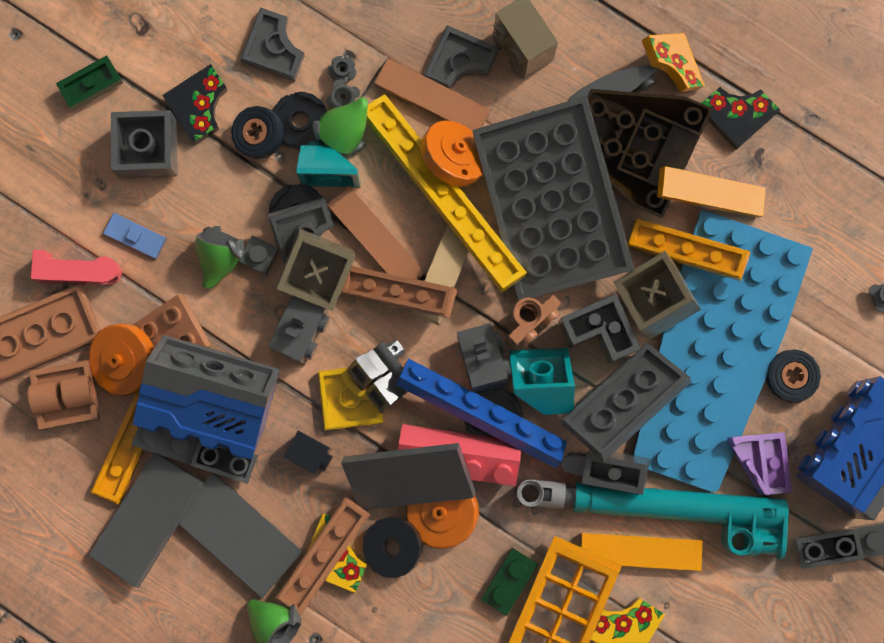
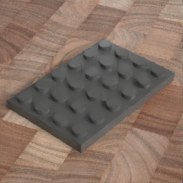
(553, 198)

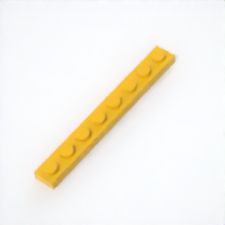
(446, 198)

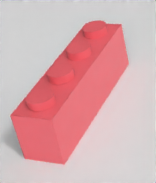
(485, 456)

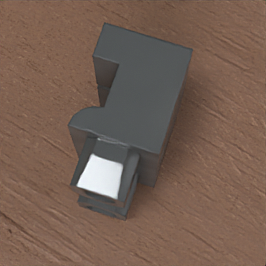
(383, 365)

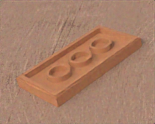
(46, 331)

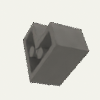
(607, 323)

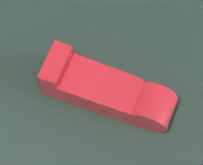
(98, 272)

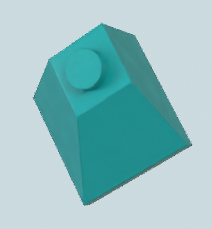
(325, 167)
(544, 379)

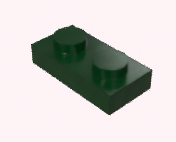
(89, 83)
(509, 581)

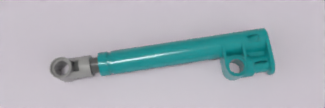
(753, 517)

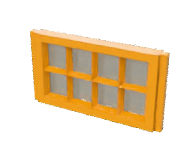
(566, 596)

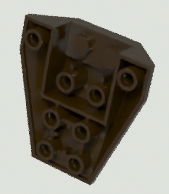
(643, 135)

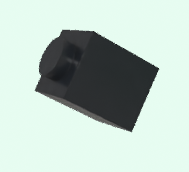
(309, 453)

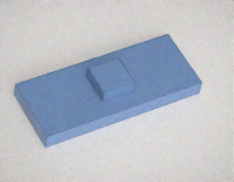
(135, 236)

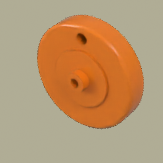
(451, 153)
(119, 358)
(444, 522)

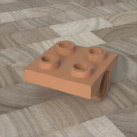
(174, 320)
(525, 331)
(63, 395)

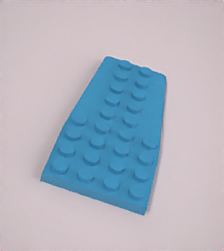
(723, 352)

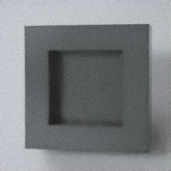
(259, 255)

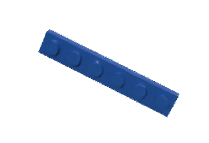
(482, 413)

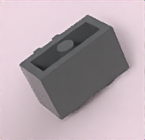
(299, 330)
(483, 359)

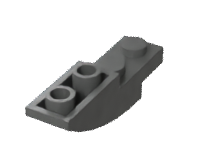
(624, 80)
(192, 452)
(841, 545)

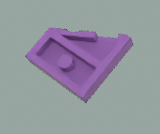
(764, 461)

